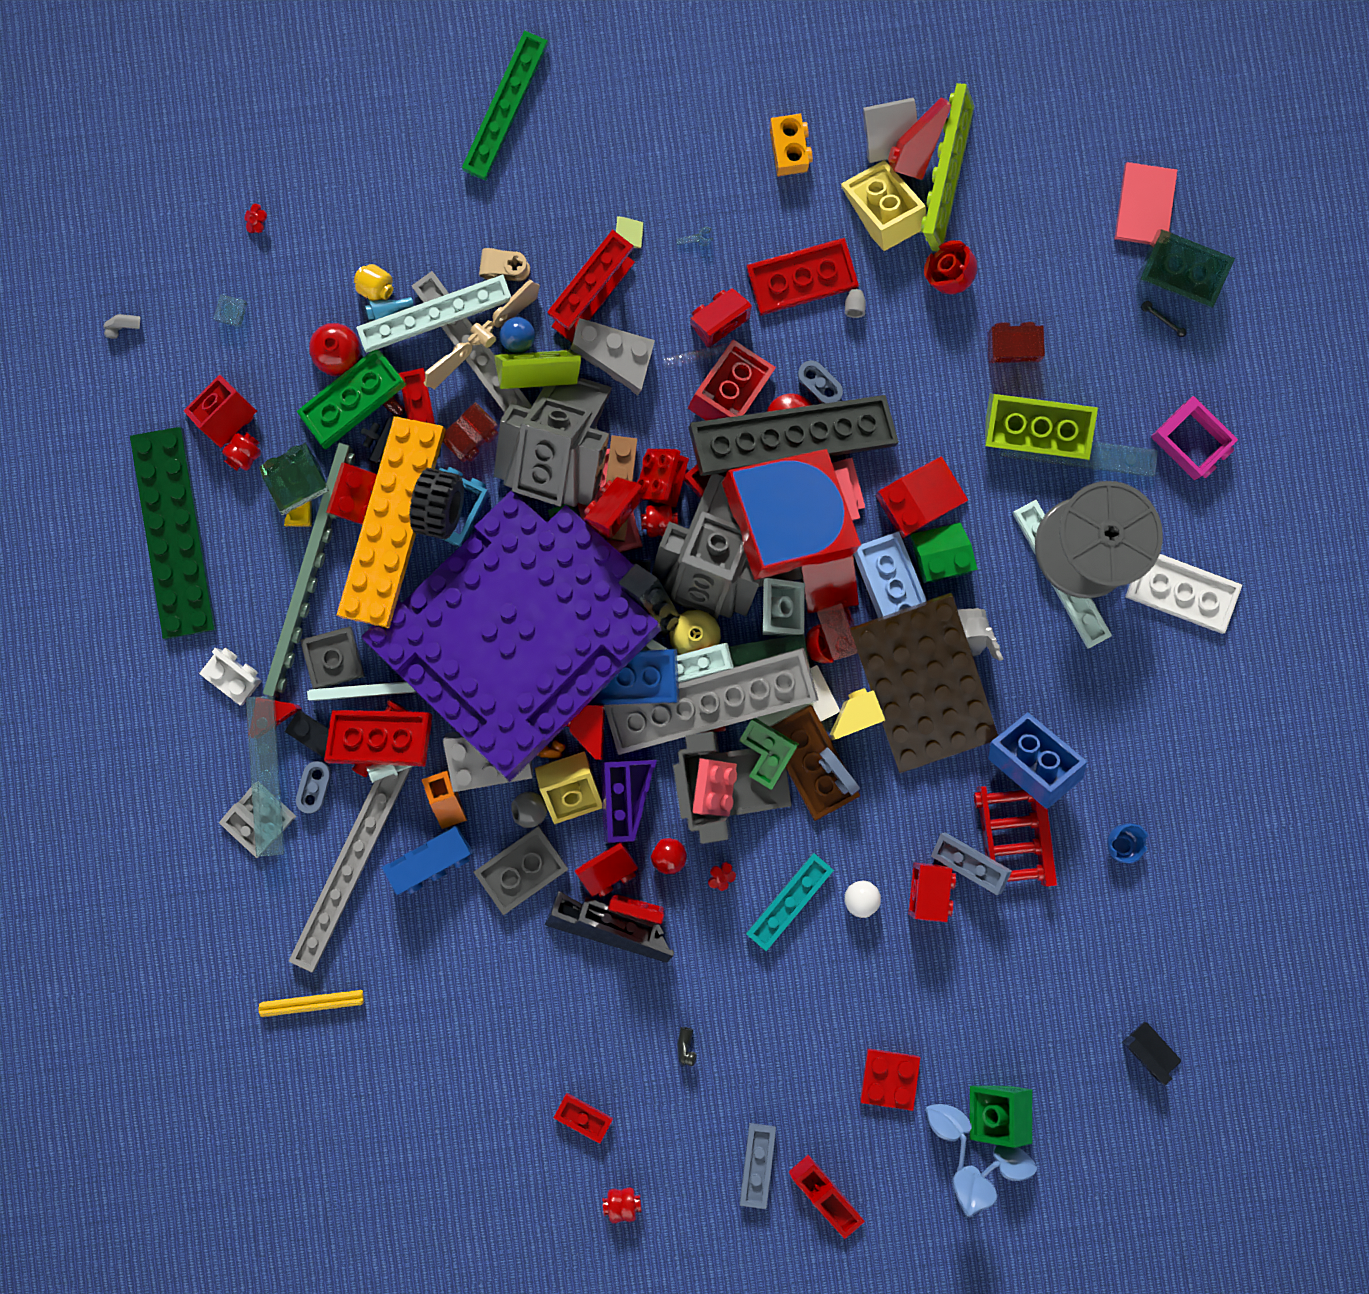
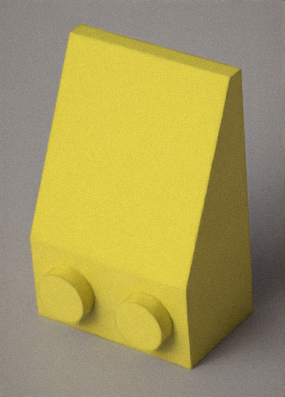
(885, 205)

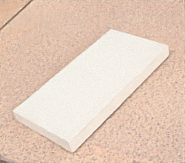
(1187, 593)

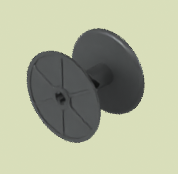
(1099, 540)

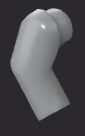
(118, 322)

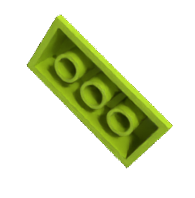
(1040, 426)

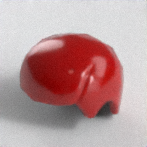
(817, 645)

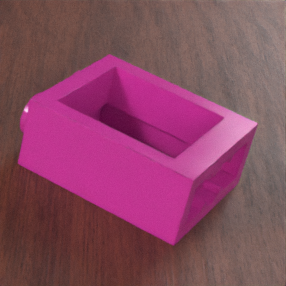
(1210, 423)

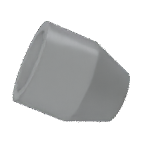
(855, 304)

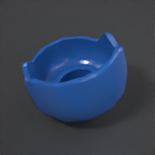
(1127, 843)

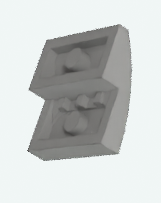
(886, 125)
(240, 821)

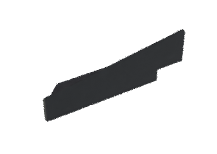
(598, 923)

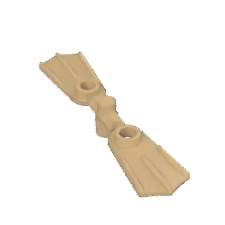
(481, 334)

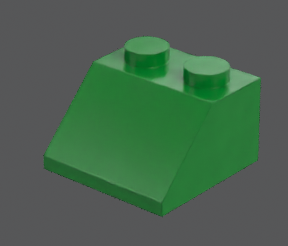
(943, 553)
(1001, 1115)

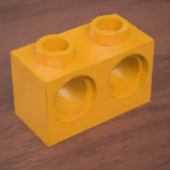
(785, 145)

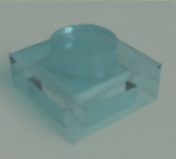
(230, 310)

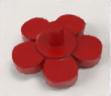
(255, 219)
(721, 876)

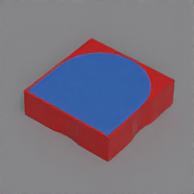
(790, 513)

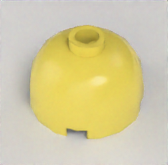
(688, 622)

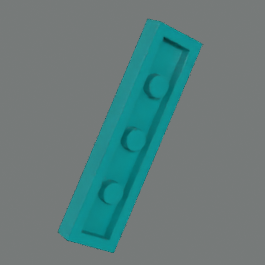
(789, 901)

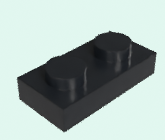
(309, 732)

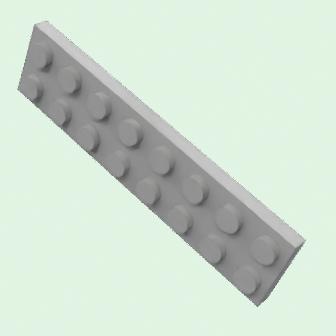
(715, 702)

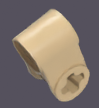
(498, 262)

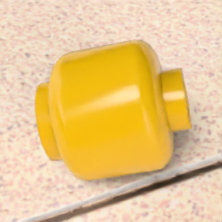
(373, 283)

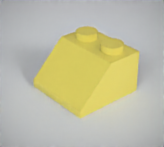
(857, 714)
(568, 787)

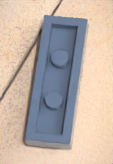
(971, 863)
(757, 1165)

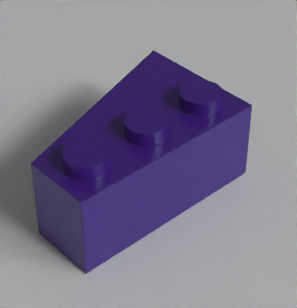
(623, 797)

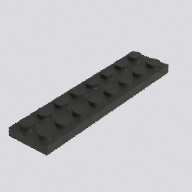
(784, 433)

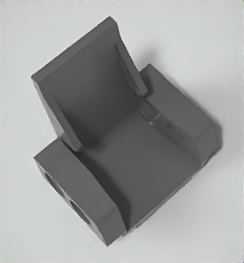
(554, 445)
(707, 562)
(747, 793)

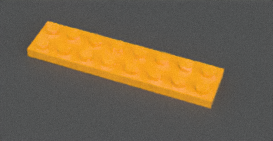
(386, 530)

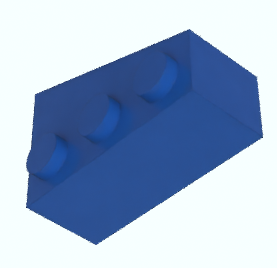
(428, 861)

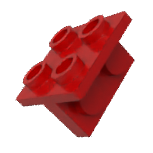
(662, 475)

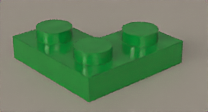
(774, 750)

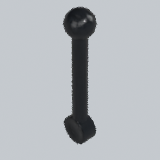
(1147, 307)

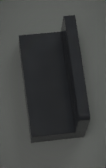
(1152, 1052)

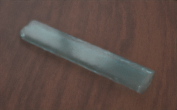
(1102, 457)
(265, 775)

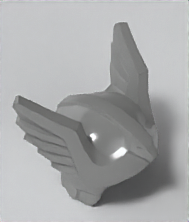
(979, 632)

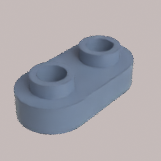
(822, 381)
(831, 763)
(313, 787)

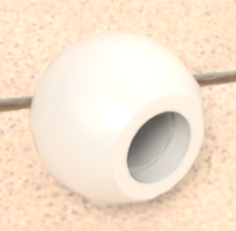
(862, 899)

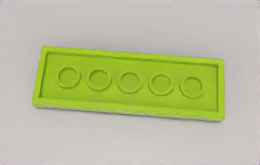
(947, 173)

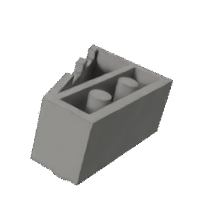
(614, 351)

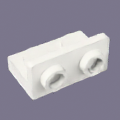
(230, 676)

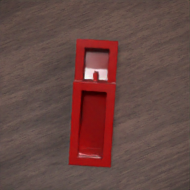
(826, 1196)

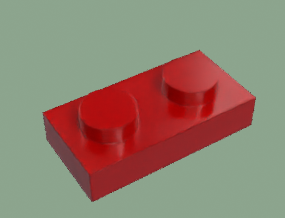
(583, 1118)

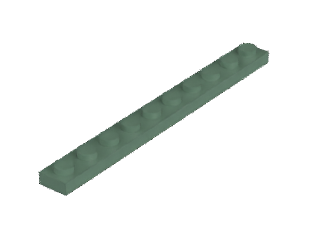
(306, 582)

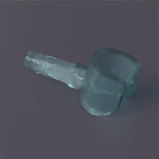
(696, 238)

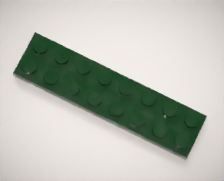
(173, 533)

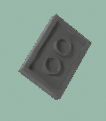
(521, 870)

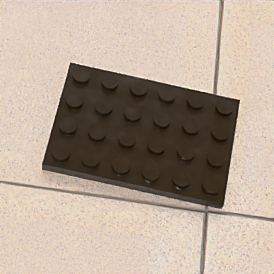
(925, 682)

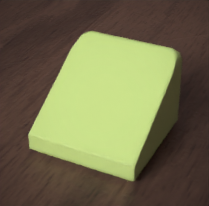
(630, 230)

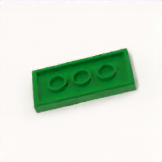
(351, 398)

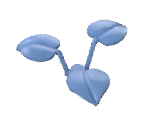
(970, 1186)

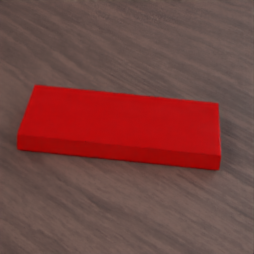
(802, 276)
(378, 737)

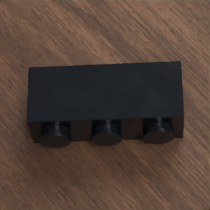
(651, 596)

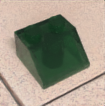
(293, 478)

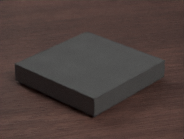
(332, 658)

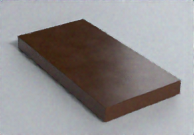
(809, 777)

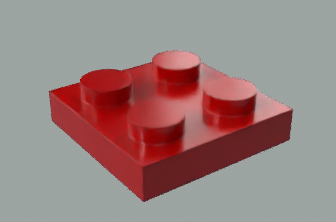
(351, 493)
(890, 1079)

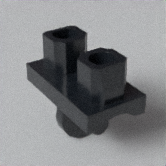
(381, 440)

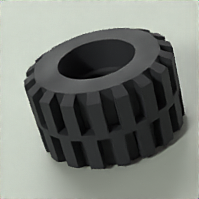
(436, 503)

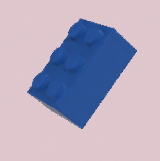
(1037, 760)

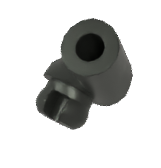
(683, 1047)

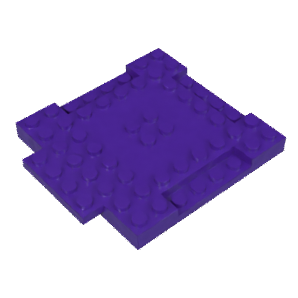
(516, 631)

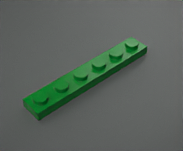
(505, 105)

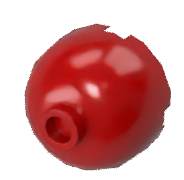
(951, 267)
(334, 349)

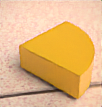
(300, 516)

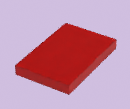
(637, 908)

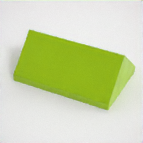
(537, 369)

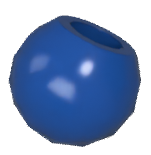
(517, 335)

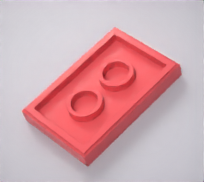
(1145, 202)

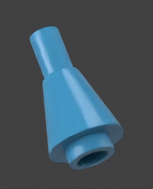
(381, 308)

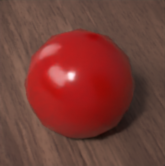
(669, 856)

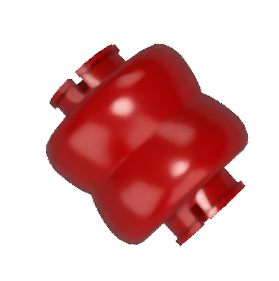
(241, 451)
(657, 519)
(622, 1205)

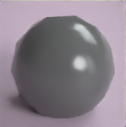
(528, 809)

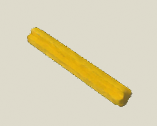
(311, 1003)

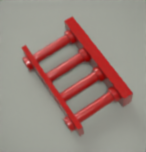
(592, 284)
(1039, 846)

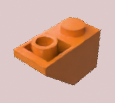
(443, 800)

